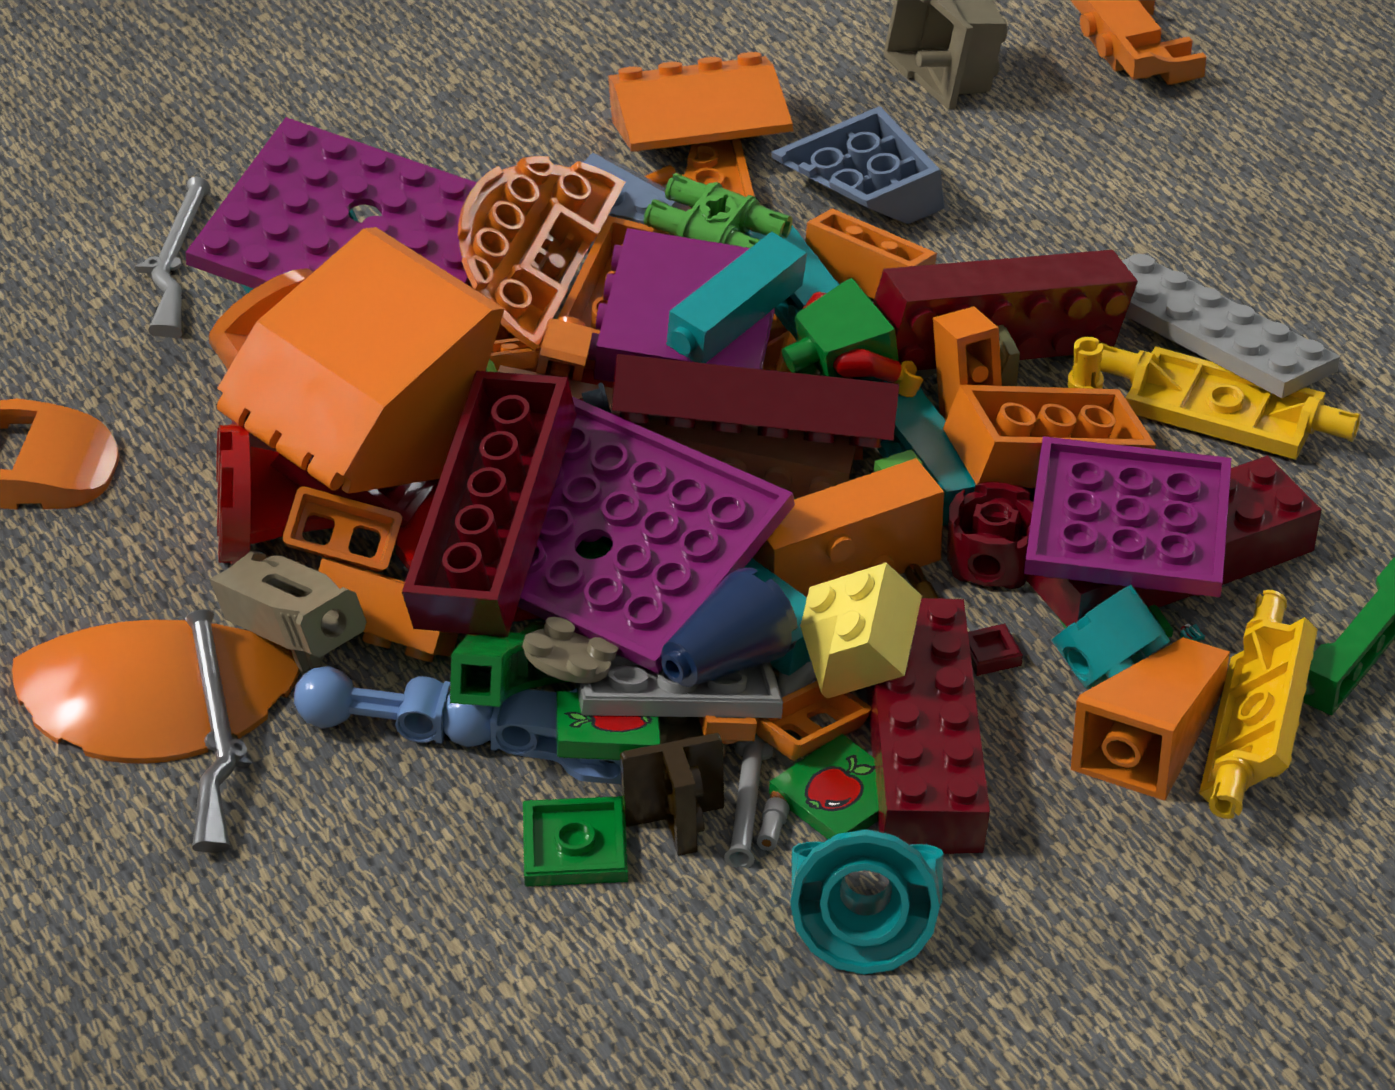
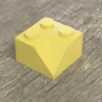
(860, 629)

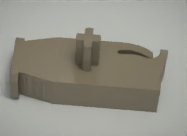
(289, 606)

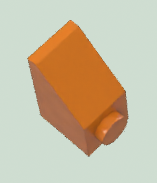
(564, 348)

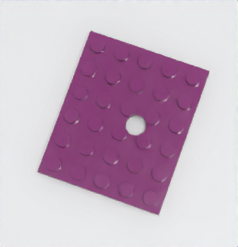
(297, 203)
(673, 527)

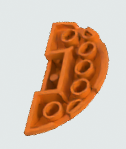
(529, 233)
(139, 690)

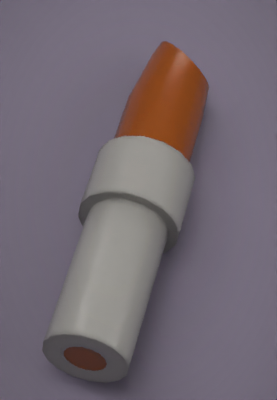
(773, 817)

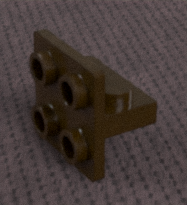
(674, 785)

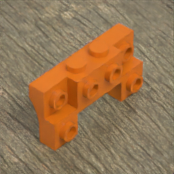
(1132, 38)

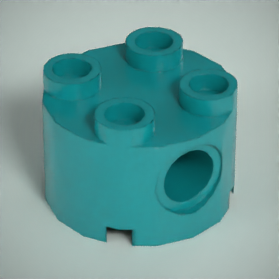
(1110, 638)

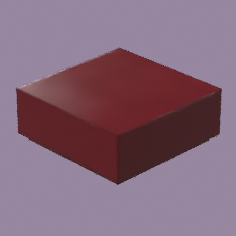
(993, 650)

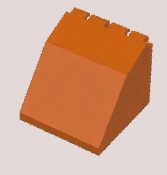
(364, 366)

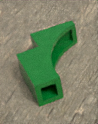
(494, 668)

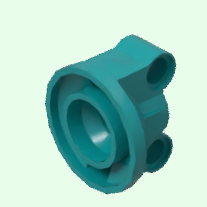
(857, 929)

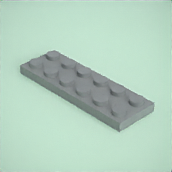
(1225, 330)

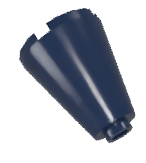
(731, 631)

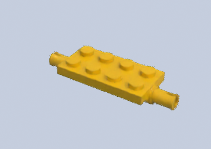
(1222, 404)
(1258, 706)

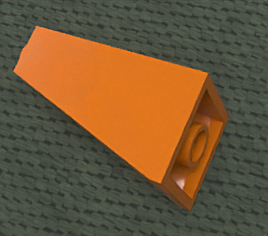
(1148, 717)

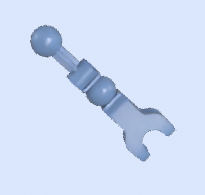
(424, 713)

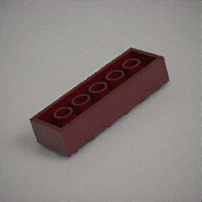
(1038, 298)
(756, 398)
(490, 504)
(1266, 526)
(931, 739)

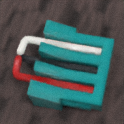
(1192, 633)

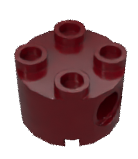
(990, 535)

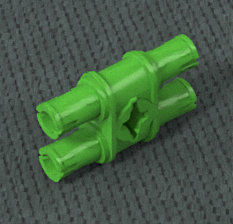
(715, 214)

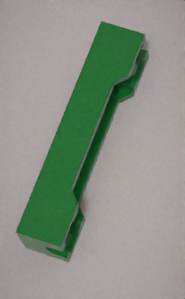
(1343, 664)

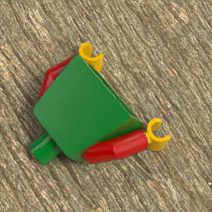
(849, 339)

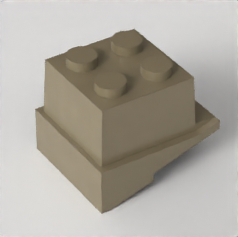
(946, 45)

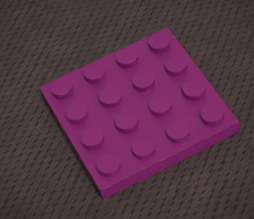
(1129, 516)

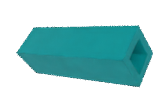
(736, 298)

